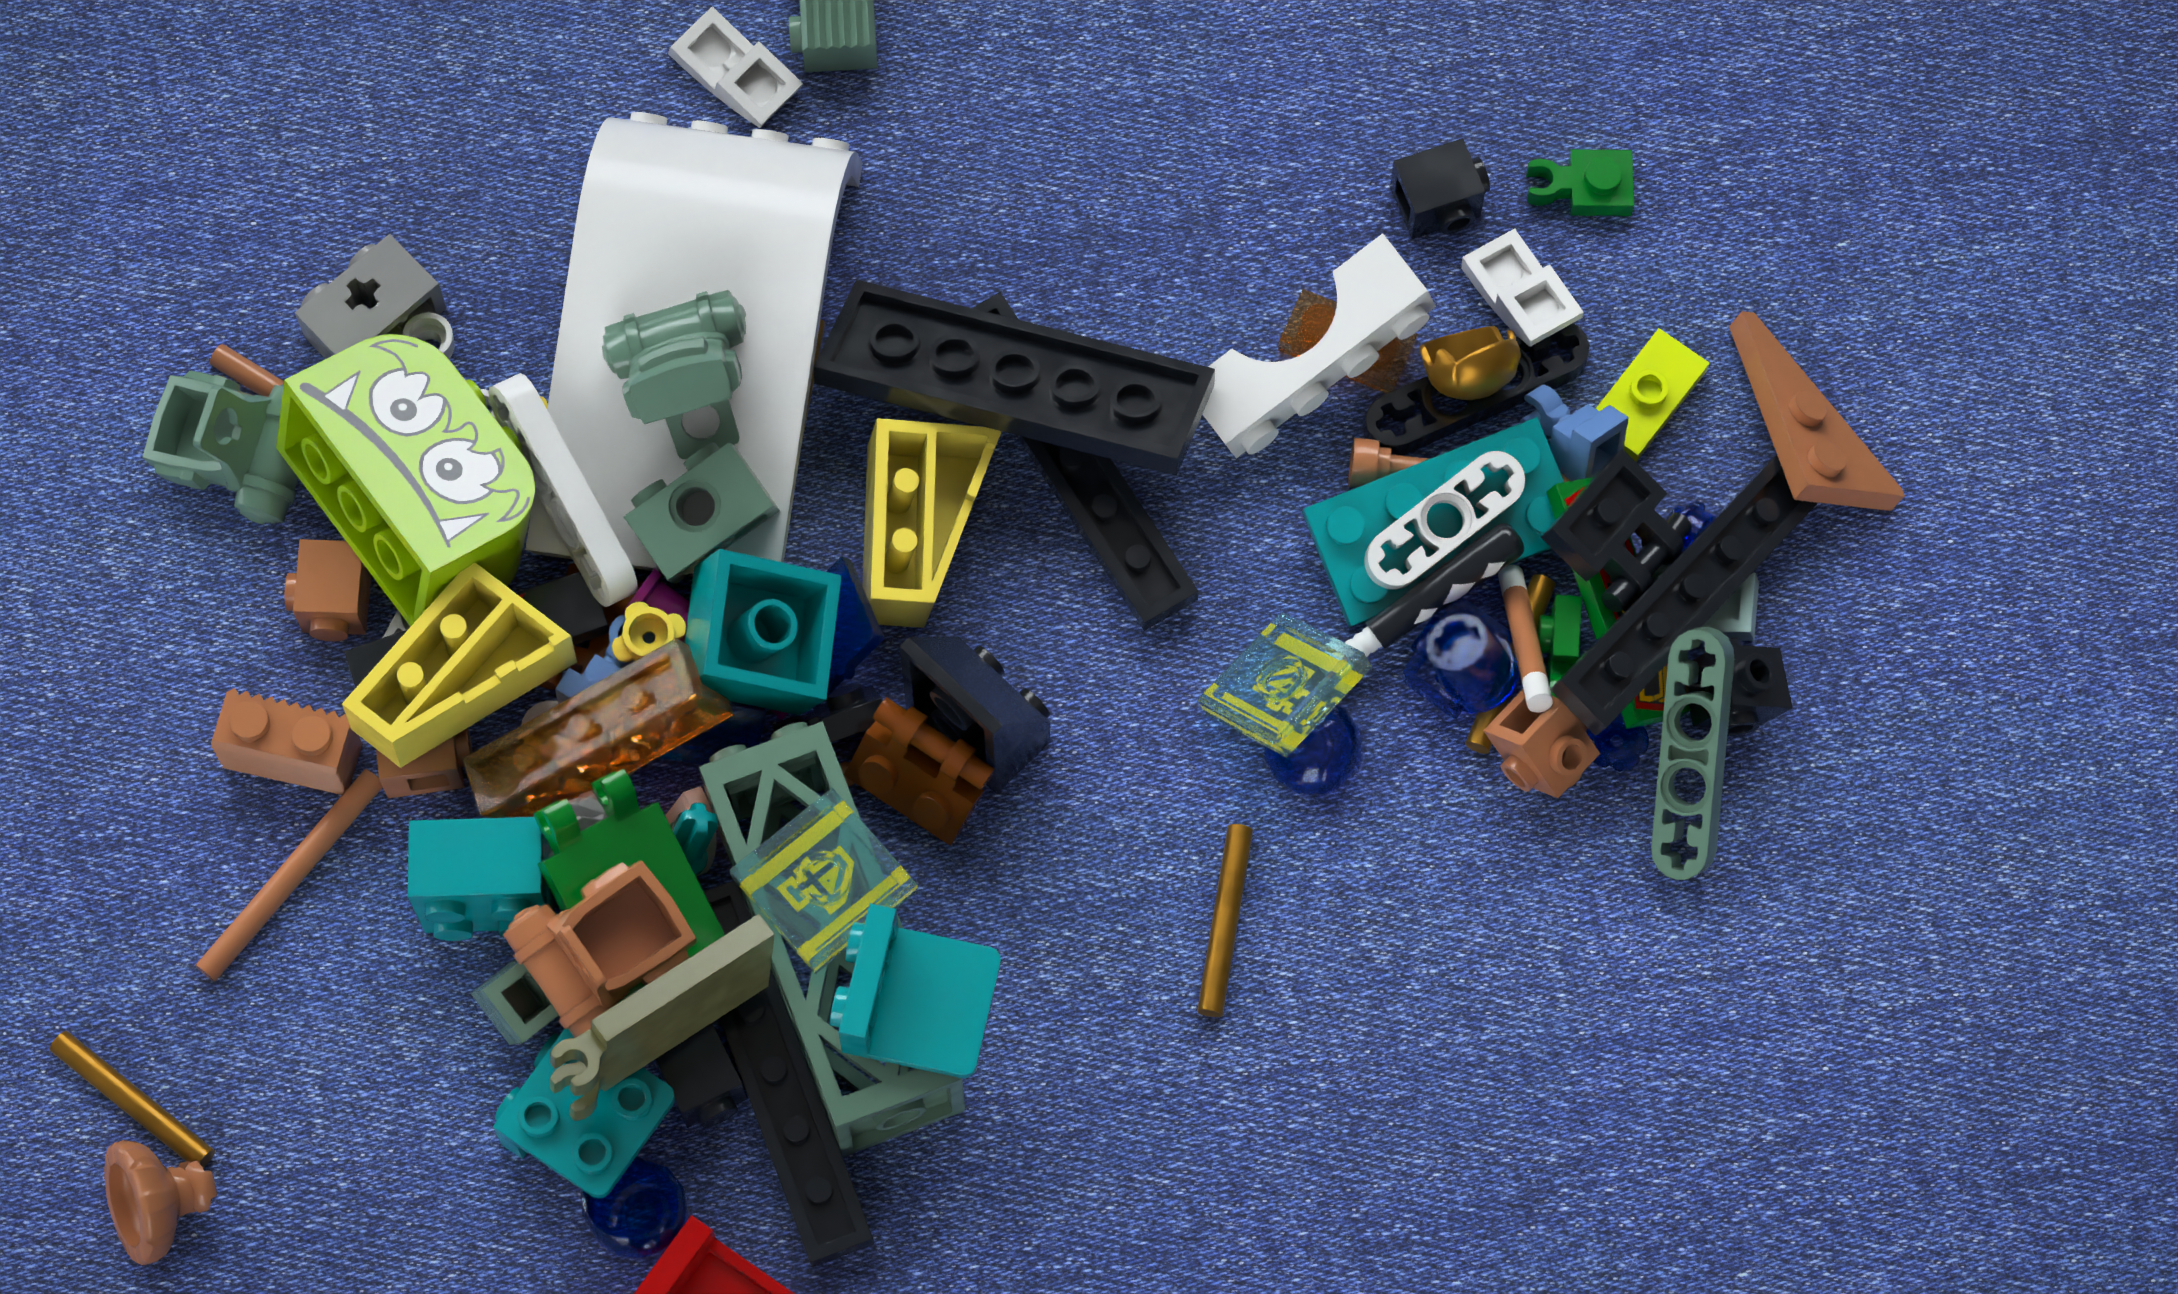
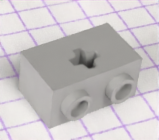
(384, 280)

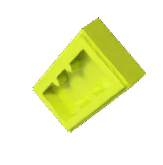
(1654, 389)

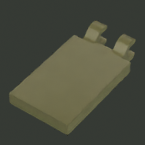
(663, 1014)

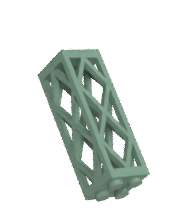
(761, 785)

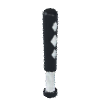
(1441, 588)

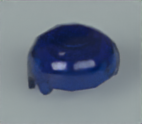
(1322, 758)
(639, 1212)

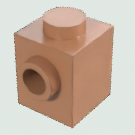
(328, 590)

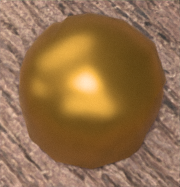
(1471, 362)

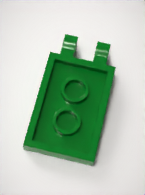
(625, 837)

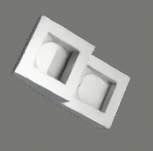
(733, 69)
(1519, 289)

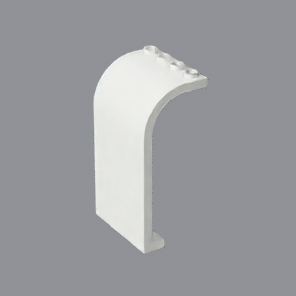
(653, 228)

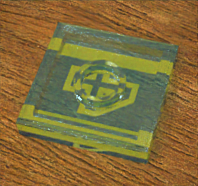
(1284, 683)
(821, 878)

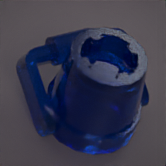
(1470, 661)

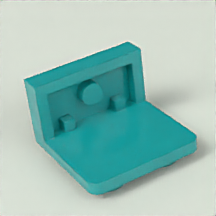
(915, 996)
(585, 1151)

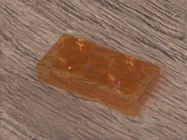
(1311, 322)

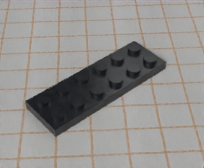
(1015, 376)

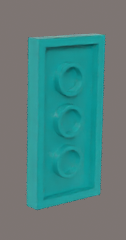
(1350, 521)

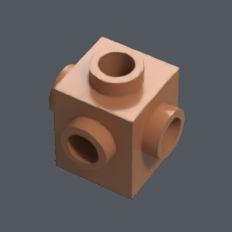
(1541, 748)

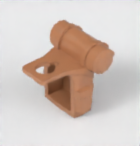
(603, 945)

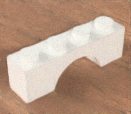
(1375, 304)

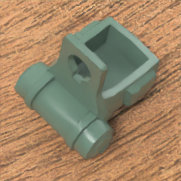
(680, 364)
(222, 437)

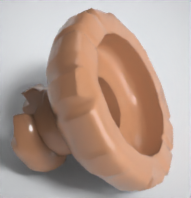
(150, 1198)

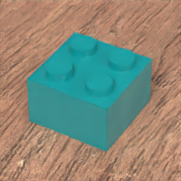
(763, 630)
(475, 873)

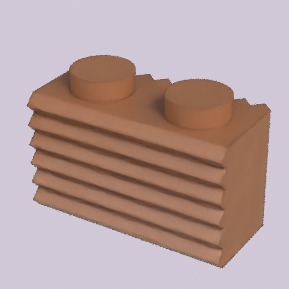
(286, 742)

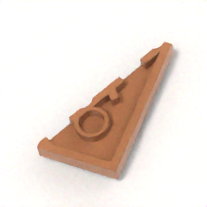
(1812, 440)

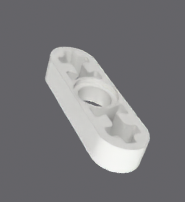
(1470, 478)

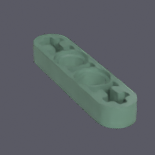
(1682, 751)

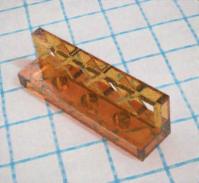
(596, 734)

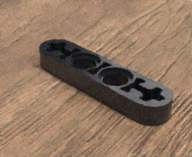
(1400, 403)

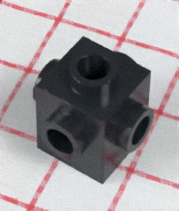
(1757, 692)

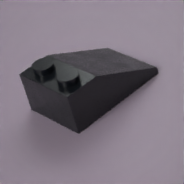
(972, 701)

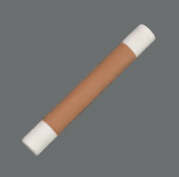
(1525, 639)

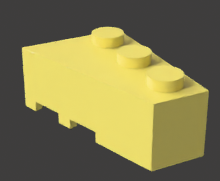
(915, 511)
(456, 666)

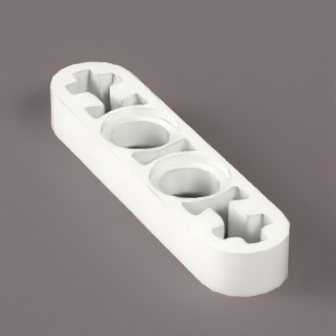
(564, 491)

